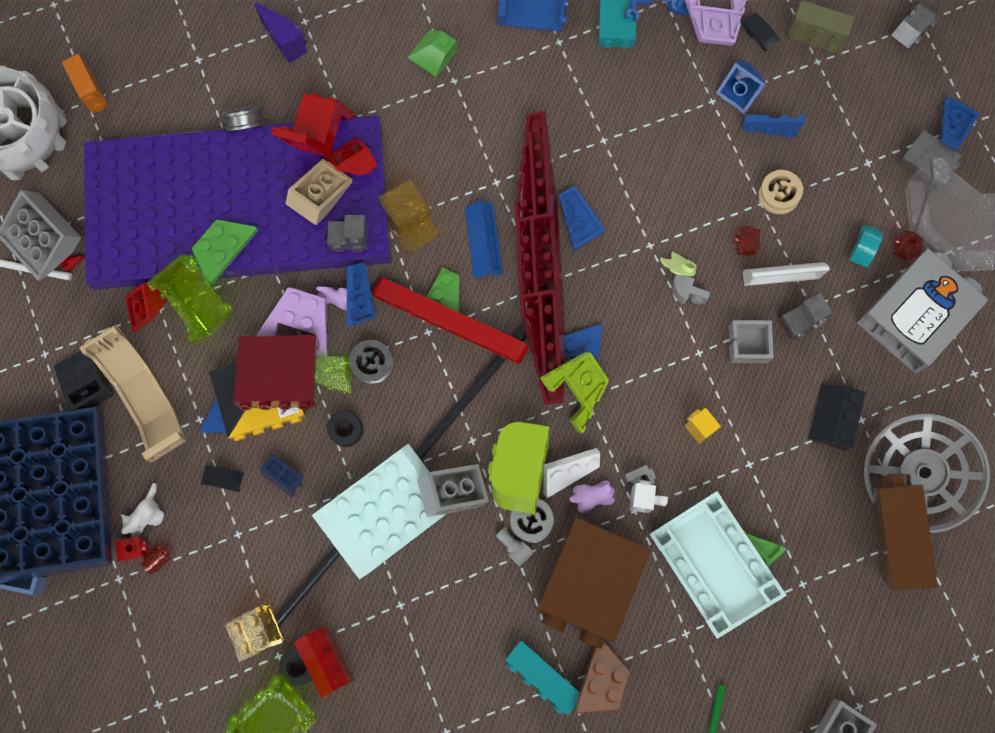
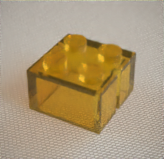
(254, 632)

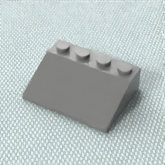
(37, 234)

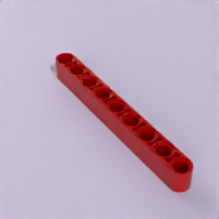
(450, 320)

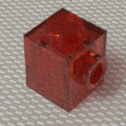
(747, 241)

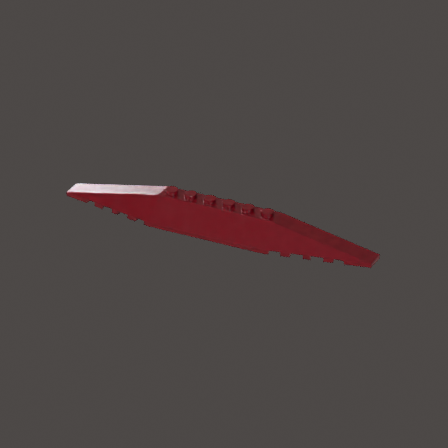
(540, 254)

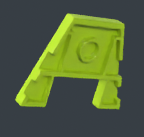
(586, 382)

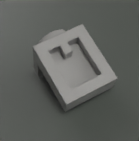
(636, 475)

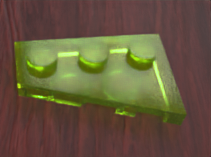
(333, 373)

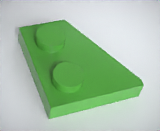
(446, 289)

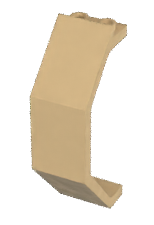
(138, 391)

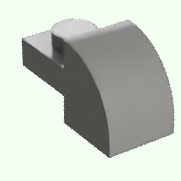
(683, 289)

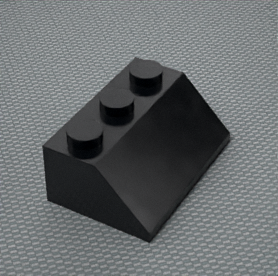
(837, 416)

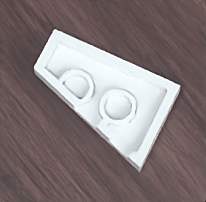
(568, 470)

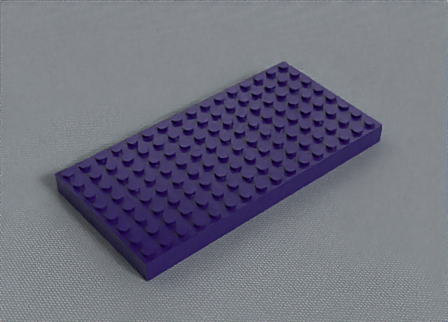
(163, 192)

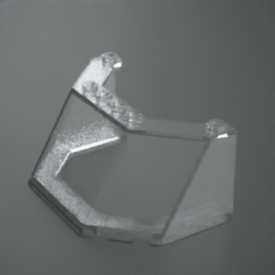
(952, 216)

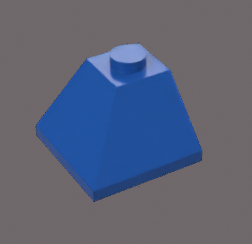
(741, 86)

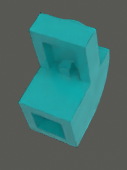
(866, 246)

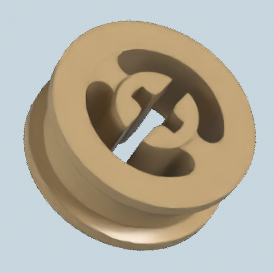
(787, 184)

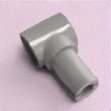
(518, 550)

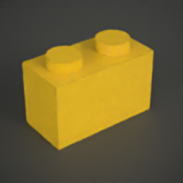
(701, 425)

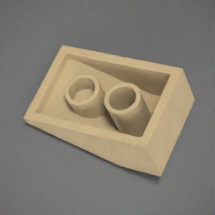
(318, 191)

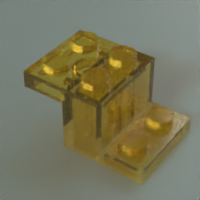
(409, 216)

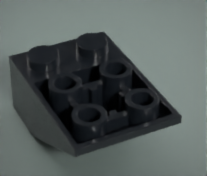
(82, 382)

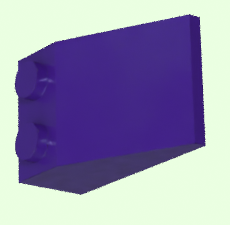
(283, 32)

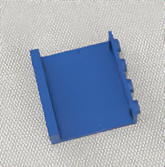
(533, 14)

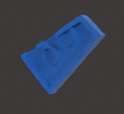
(770, 126)
(579, 218)
(359, 296)

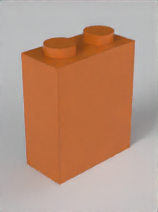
(85, 83)

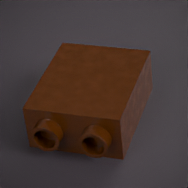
(904, 534)
(593, 582)

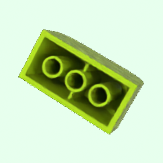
(519, 466)

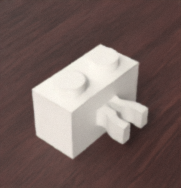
(644, 497)

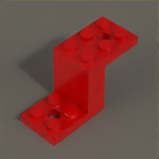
(315, 125)

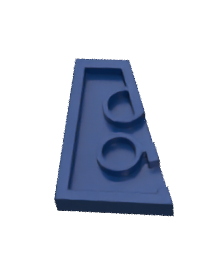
(956, 122)

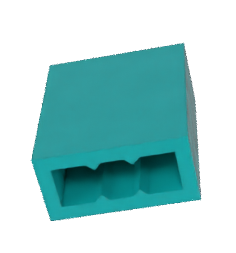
(613, 28)

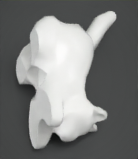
(145, 513)

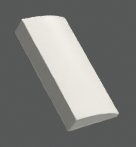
(784, 273)

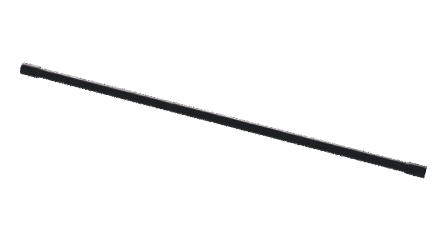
(420, 452)

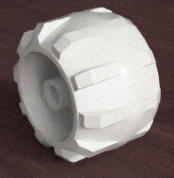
(31, 143)

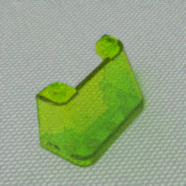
(192, 298)

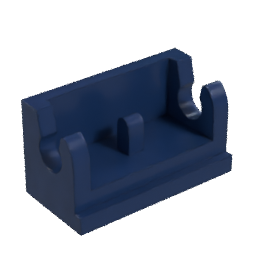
(281, 475)

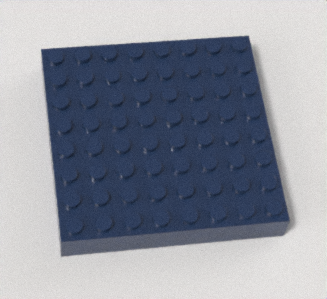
(53, 495)

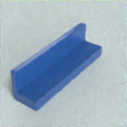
(483, 239)

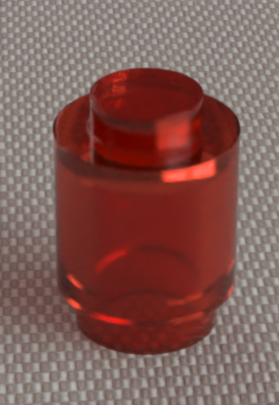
(156, 559)

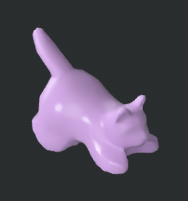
(334, 296)
(590, 496)

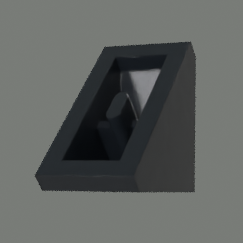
(222, 478)

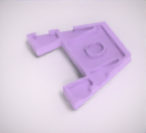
(716, 24)
(302, 312)

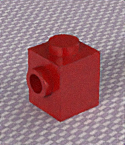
(131, 549)

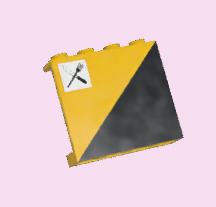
(241, 422)

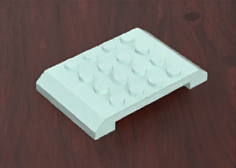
(378, 513)
(717, 565)

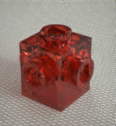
(908, 245)

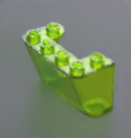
(273, 711)

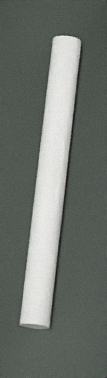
(19, 266)

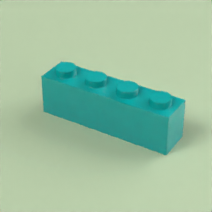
(543, 677)

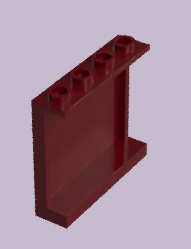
(276, 372)

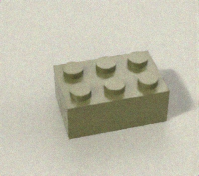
(820, 27)

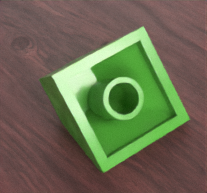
(434, 52)

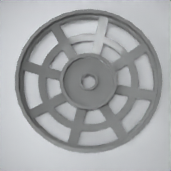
(939, 467)

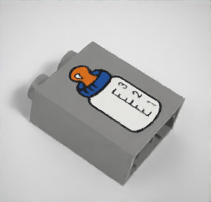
(923, 310)

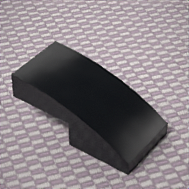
(761, 31)

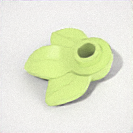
(679, 265)

